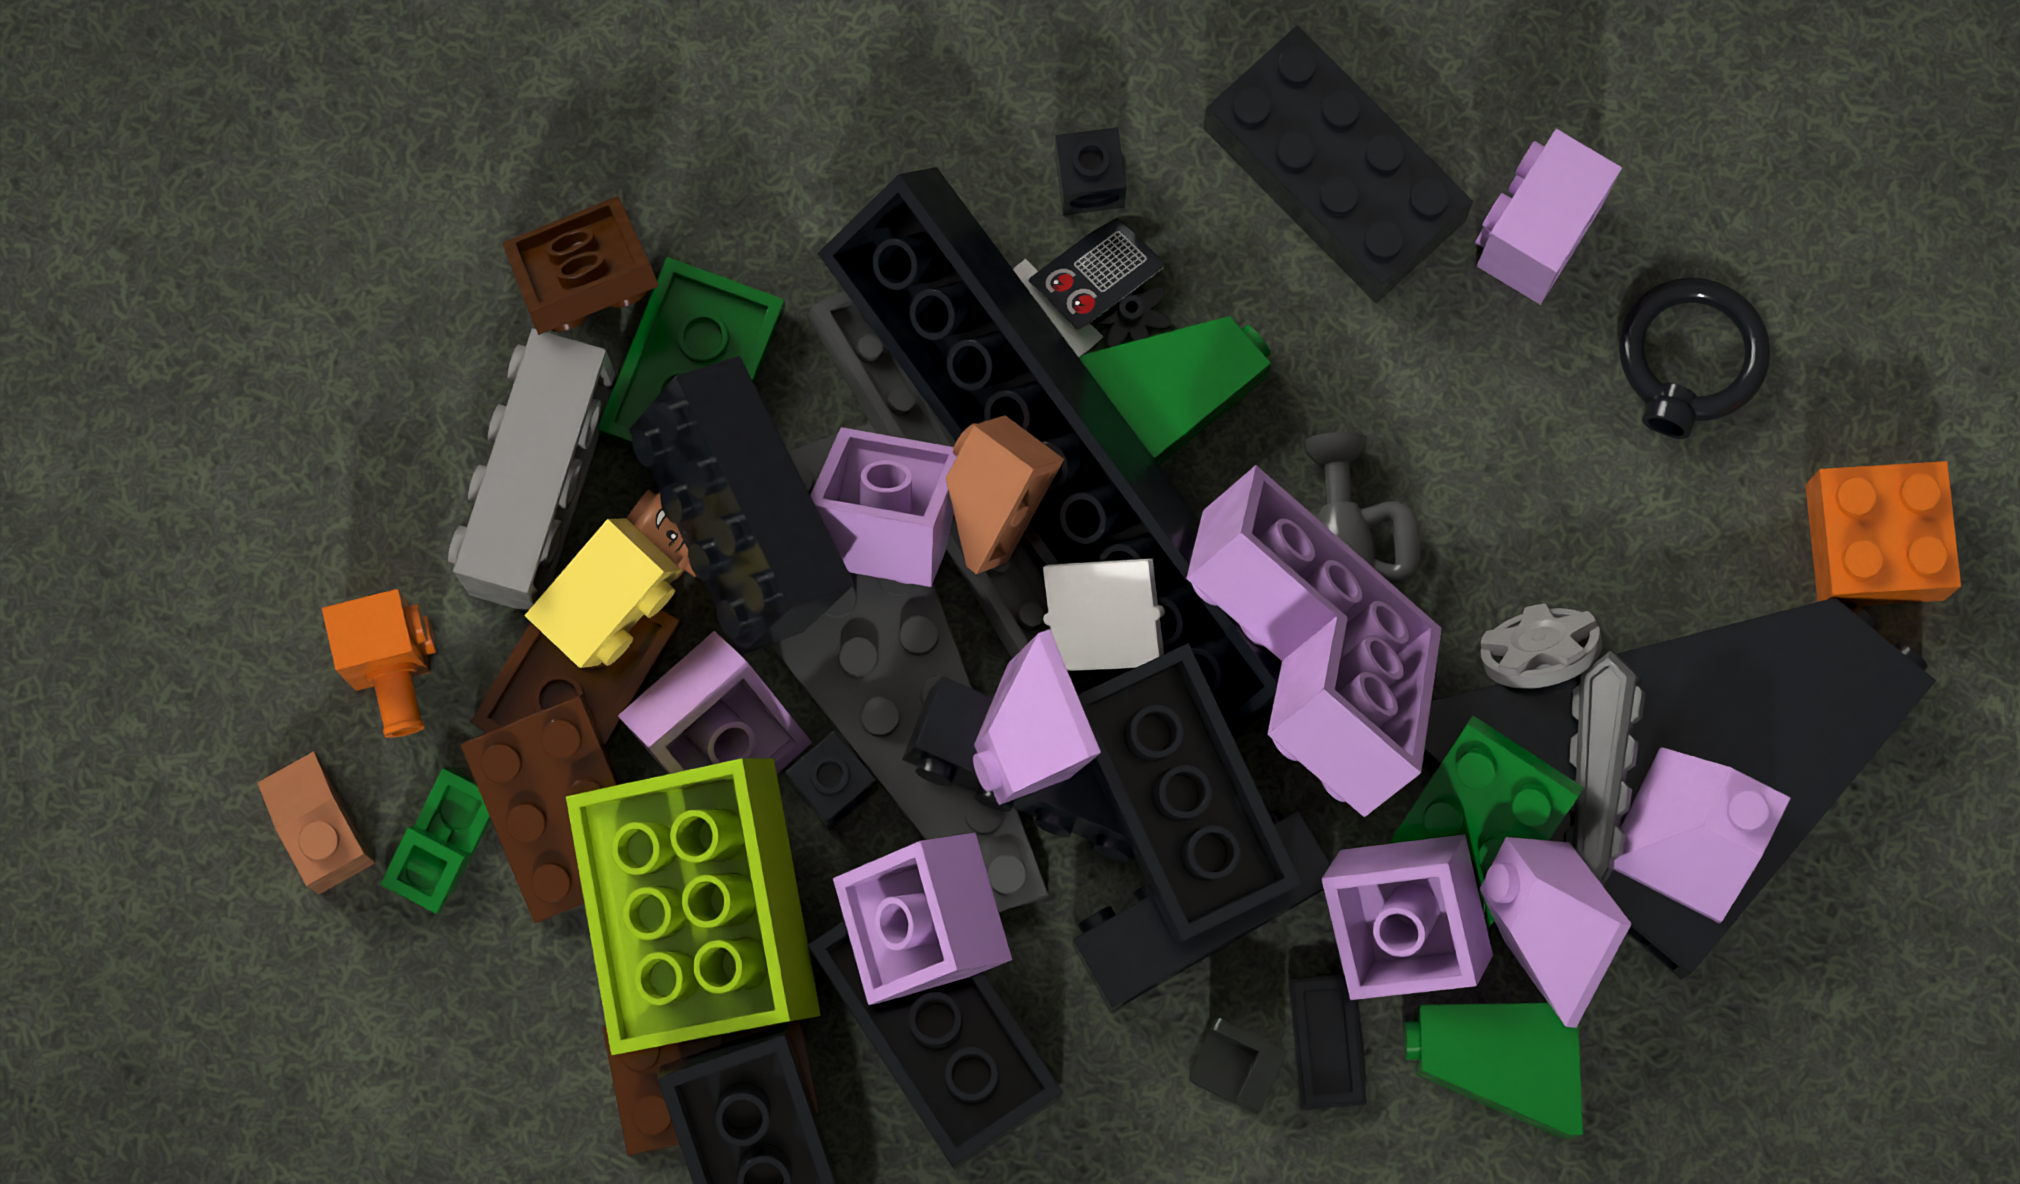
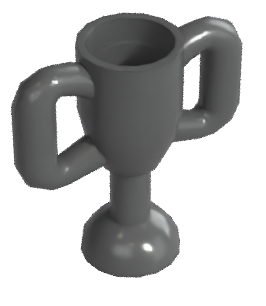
(1351, 522)

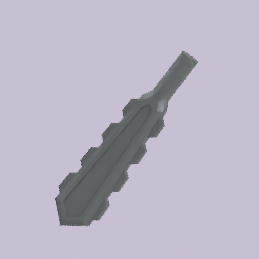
(1603, 751)

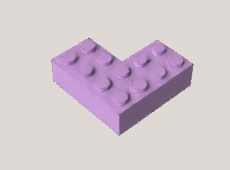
(1348, 641)

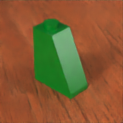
(1180, 379)
(1502, 1057)

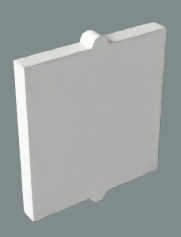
(1104, 613)

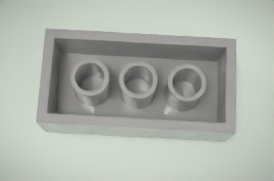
(534, 470)

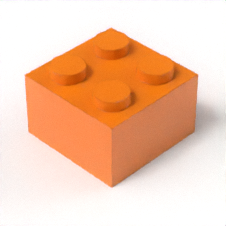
(1883, 533)

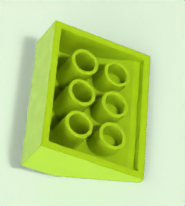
(692, 905)

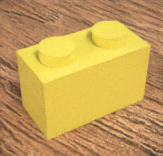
(605, 594)

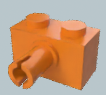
(382, 646)

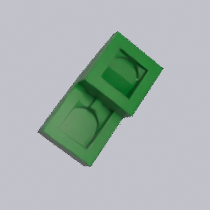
(440, 842)

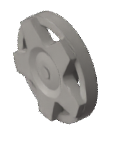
(1541, 647)

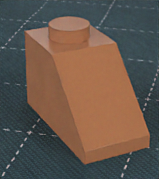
(997, 488)
(314, 824)

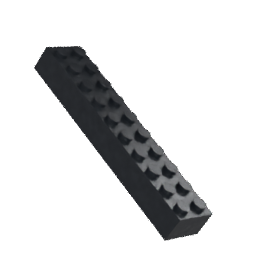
(990, 351)

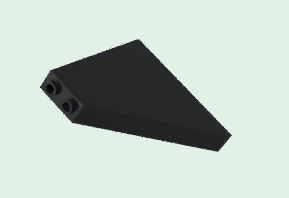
(1776, 696)

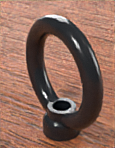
(1670, 406)

